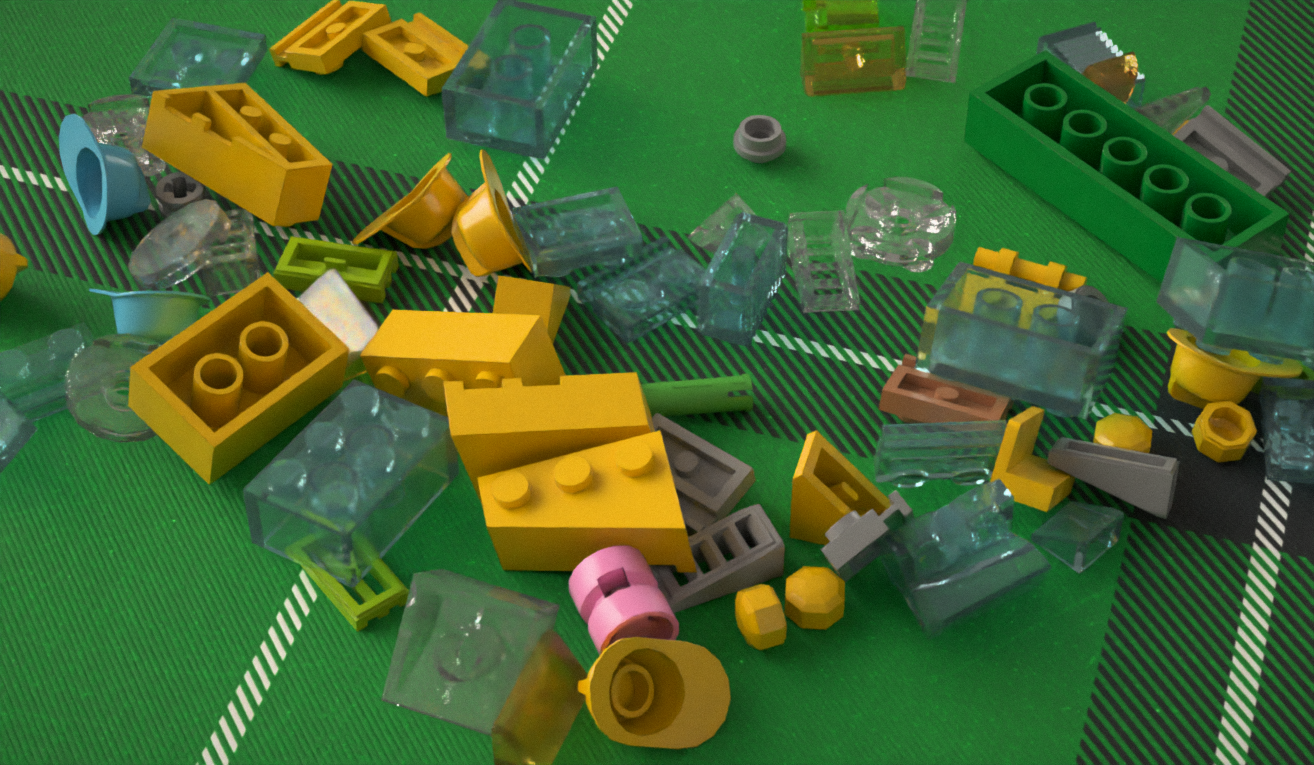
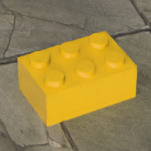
(237, 377)

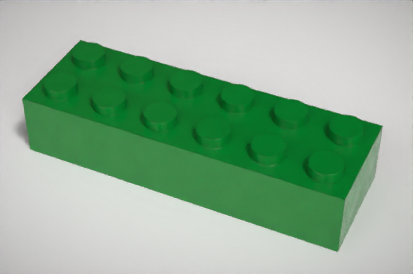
(1113, 166)

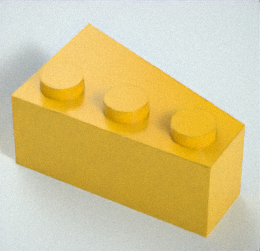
(239, 150)
(425, 348)
(537, 423)
(585, 502)

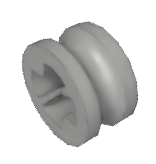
(173, 188)

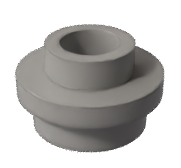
(759, 139)

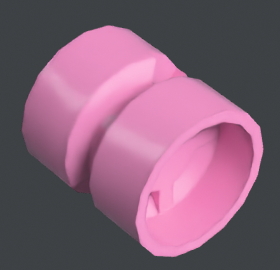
(620, 598)

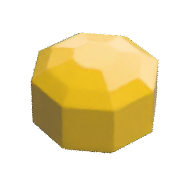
(1224, 431)
(1123, 432)
(814, 597)
(760, 617)

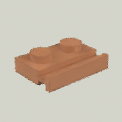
(928, 399)

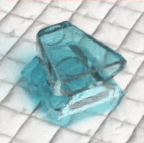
(962, 559)

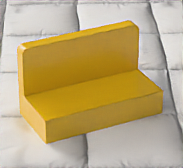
(1026, 475)

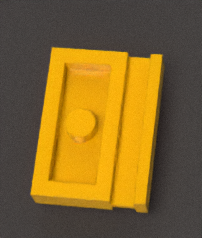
(329, 36)
(415, 52)

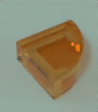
(1115, 75)

